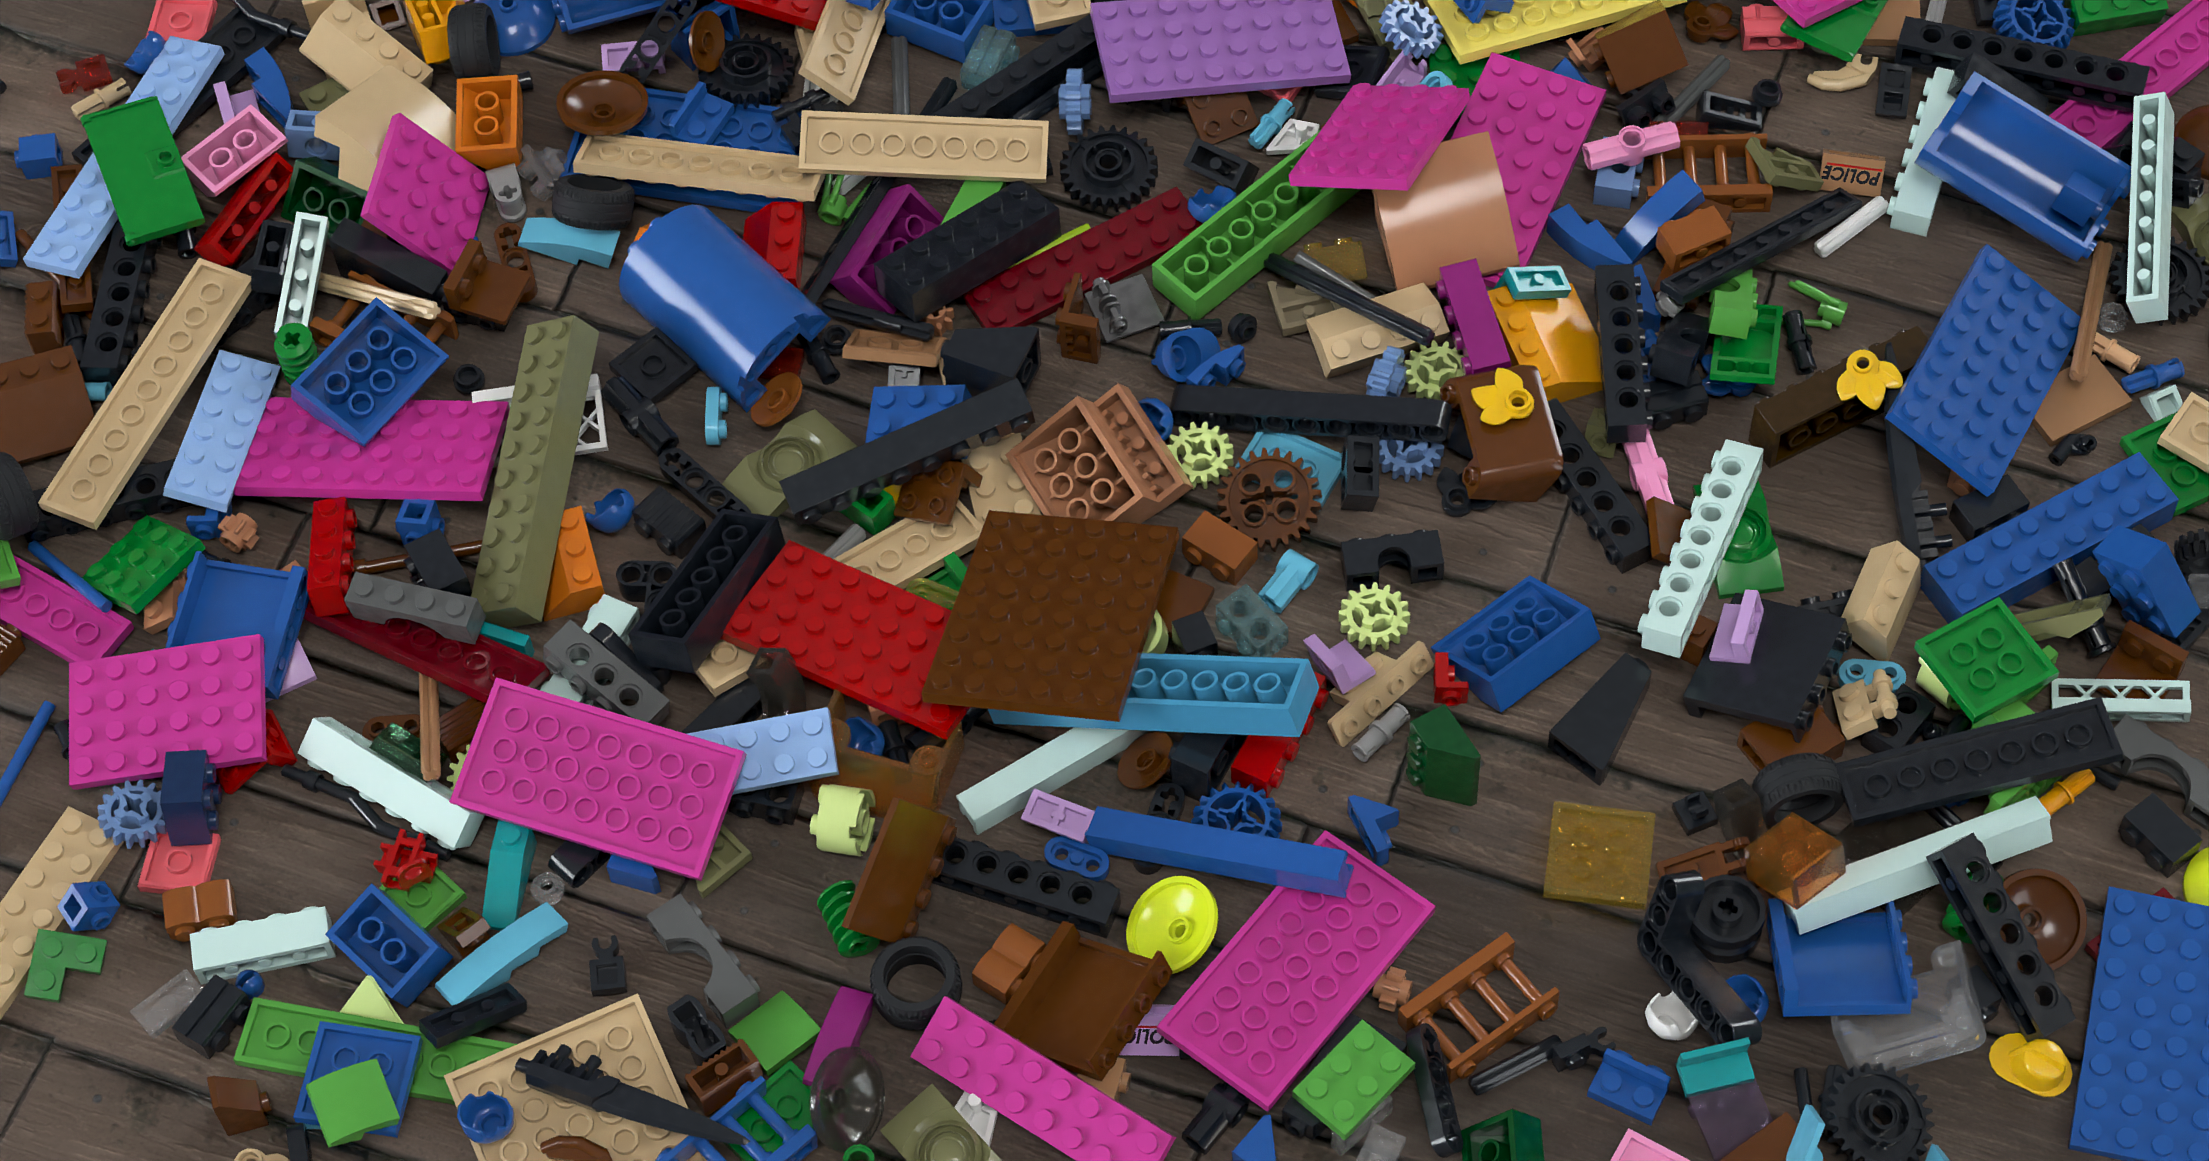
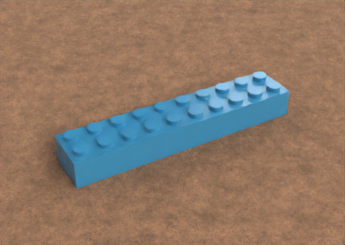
(1204, 697)

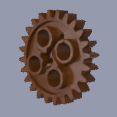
(1266, 471)

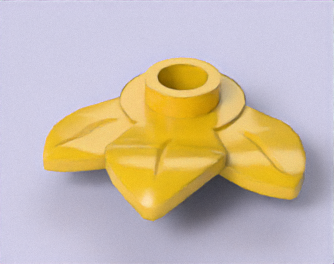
(1868, 383)
(1499, 398)

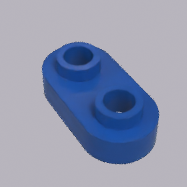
(1079, 857)

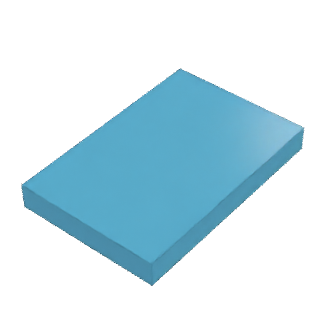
(1323, 460)

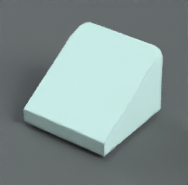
(2162, 402)

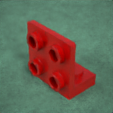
(278, 753)

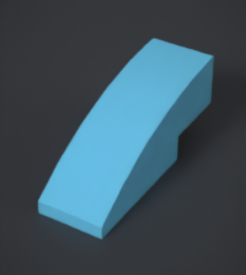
(568, 242)

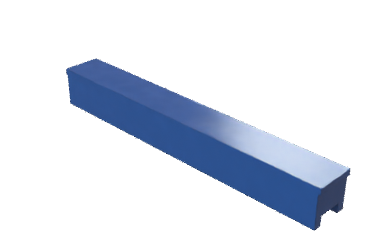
(1220, 851)

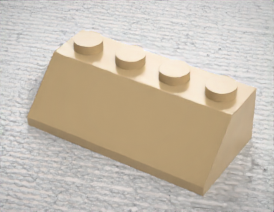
(355, 48)
(1353, 341)

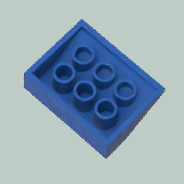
(367, 373)
(1518, 642)

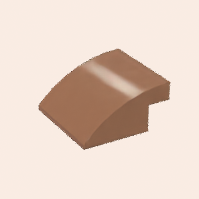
(1448, 215)
(1100, 462)

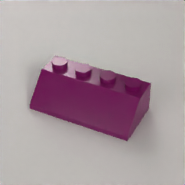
(896, 222)
(1473, 317)

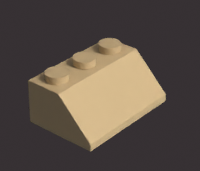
(1883, 598)

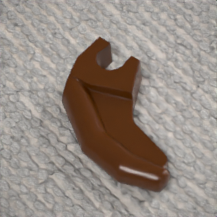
(574, 1149)

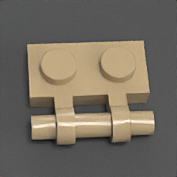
(1855, 704)

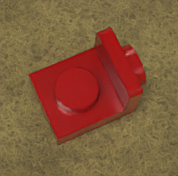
(1444, 685)

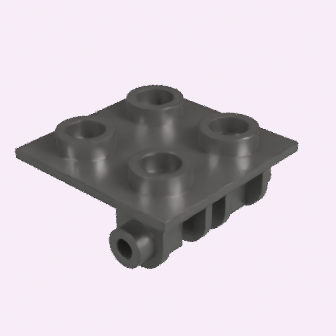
(1123, 307)

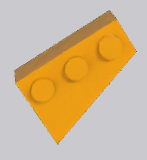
(429, 27)

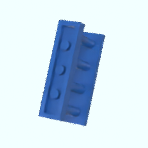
(796, 1142)

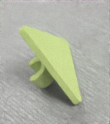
(370, 1002)

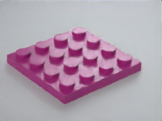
(425, 194)

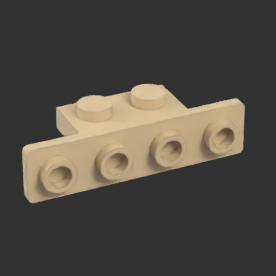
(1378, 692)

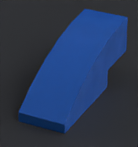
(269, 85)
(1670, 202)
(1583, 241)

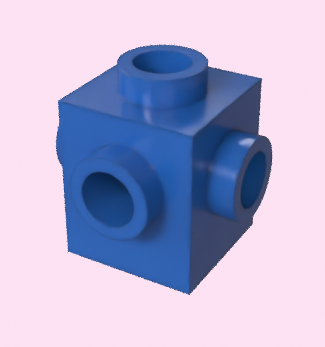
(417, 519)
(88, 906)

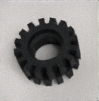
(2192, 553)

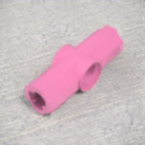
(1631, 145)
(1647, 471)

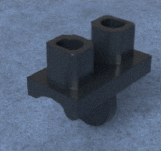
(1646, 104)

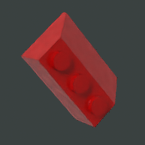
(779, 237)

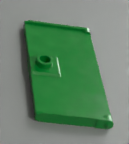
(1841, 32)
(142, 170)

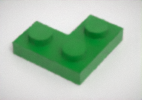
(55, 954)

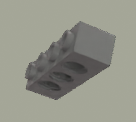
(574, 643)

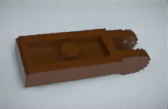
(1707, 860)

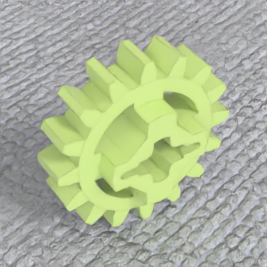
(1431, 369)
(1199, 454)
(1373, 615)

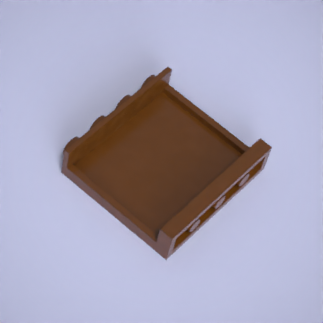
(1083, 1001)

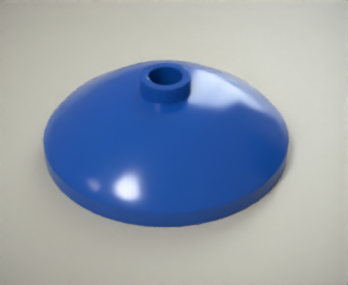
(522, 24)

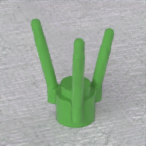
(834, 207)
(1831, 309)

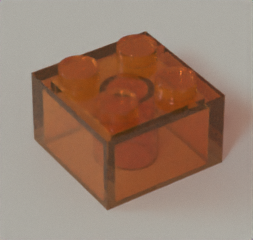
(1795, 860)

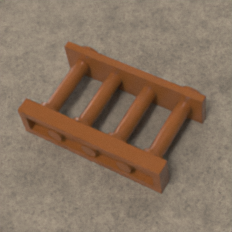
(1741, 197)
(327, 331)
(1473, 975)

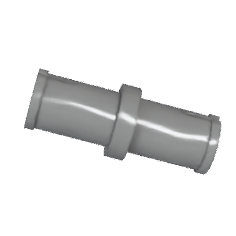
(1380, 732)

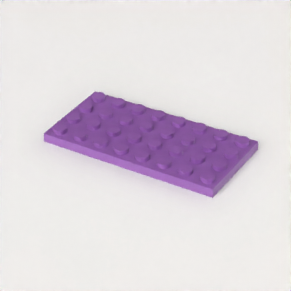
(1216, 46)

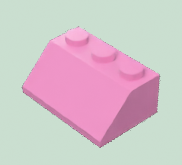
(232, 151)

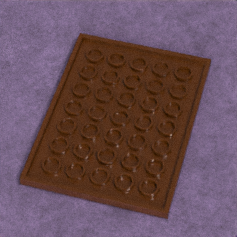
(1052, 616)

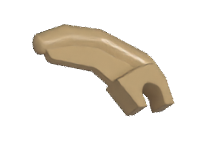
(1849, 77)

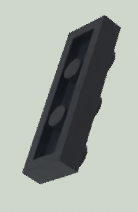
(472, 1015)

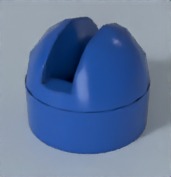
(252, 987)

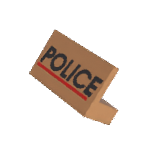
(1852, 172)

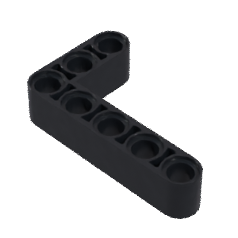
(1684, 967)

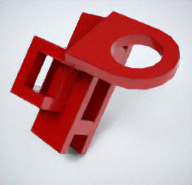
(412, 866)

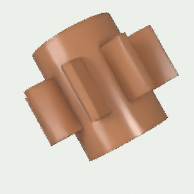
(941, 320)
(238, 532)
(1392, 989)

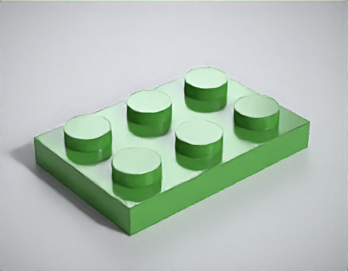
(1353, 1079)

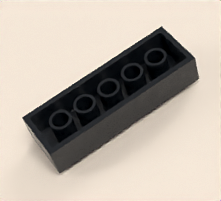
(967, 250)
(706, 591)

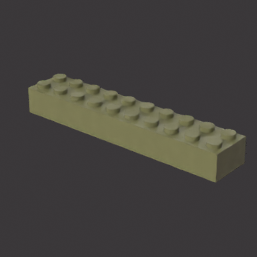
(534, 471)

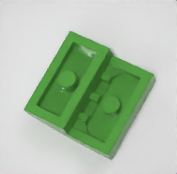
(776, 1032)
(352, 1102)

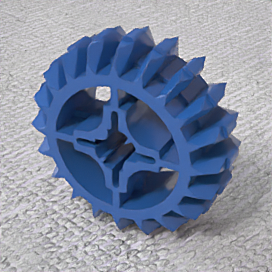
(2034, 21)
(1231, 804)

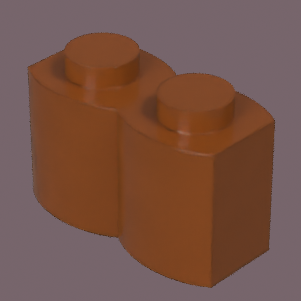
(199, 907)
(1007, 963)

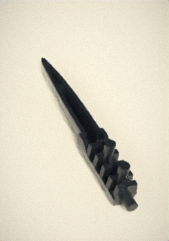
(1911, 503)
(599, 1093)

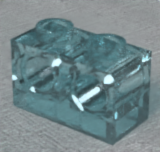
(1257, 621)

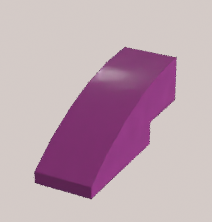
(841, 1027)

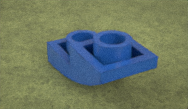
(1220, 368)

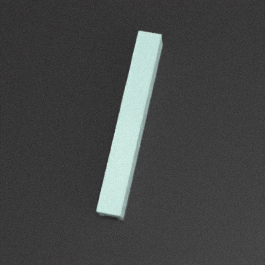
(1042, 769)
(1907, 871)

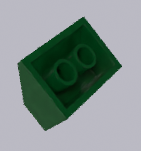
(320, 192)
(1443, 758)
(1504, 1138)

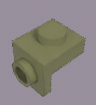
(1596, 434)

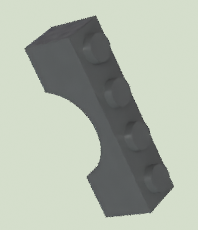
(445, 612)
(2149, 751)
(681, 930)

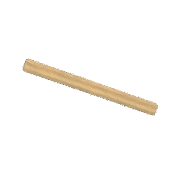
(367, 293)

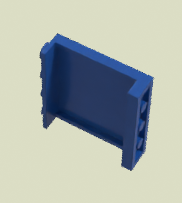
(241, 601)
(1843, 966)

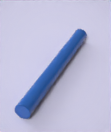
(70, 576)
(25, 748)

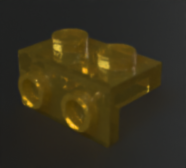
(1344, 257)

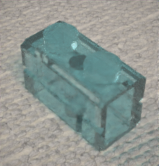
(988, 55)

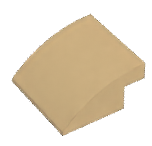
(363, 116)

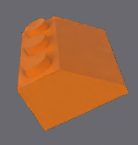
(489, 120)
(574, 574)

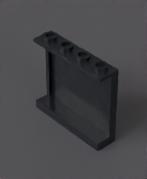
(1787, 671)

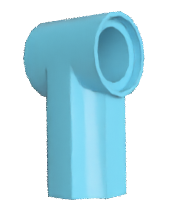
(1291, 575)

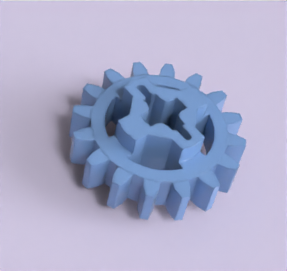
(1411, 28)
(1075, 101)
(1387, 374)
(1410, 458)
(134, 815)

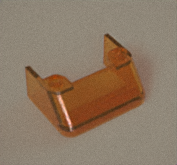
(919, 782)

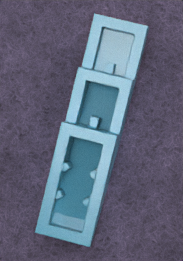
(497, 957)

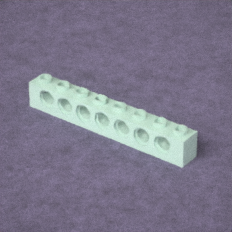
(1701, 549)

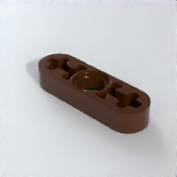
(507, 254)

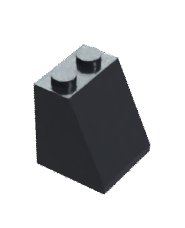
(991, 357)

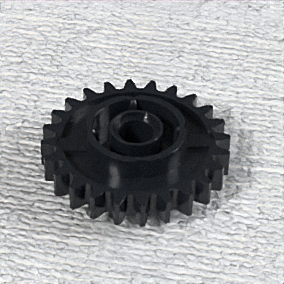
(750, 72)
(1108, 168)
(2186, 281)
(1886, 1095)

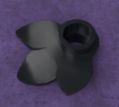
(1454, 490)

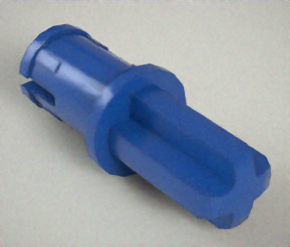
(2153, 376)

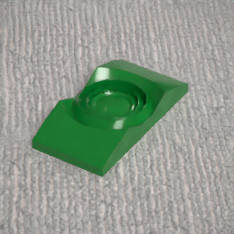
(1750, 358)
(1752, 555)

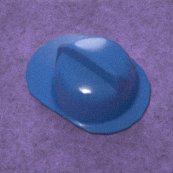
(1184, 352)

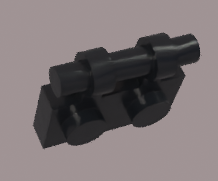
(789, 111)

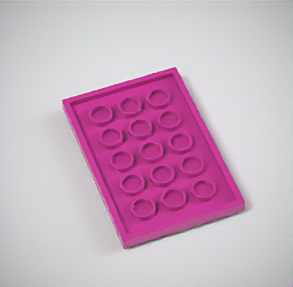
(1380, 137)
(163, 701)

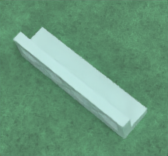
(2142, 709)

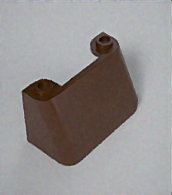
(1511, 458)

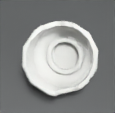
(1670, 1017)

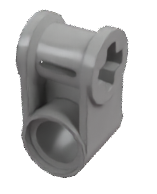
(507, 191)

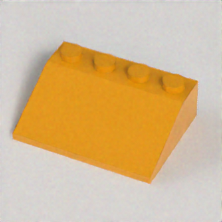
(1552, 337)

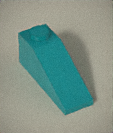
(507, 874)

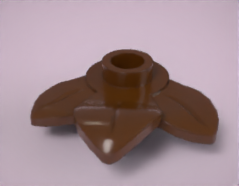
(1709, 21)

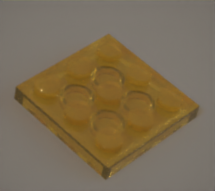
(1599, 855)

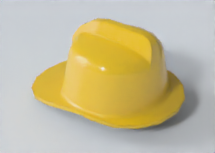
(2034, 1065)

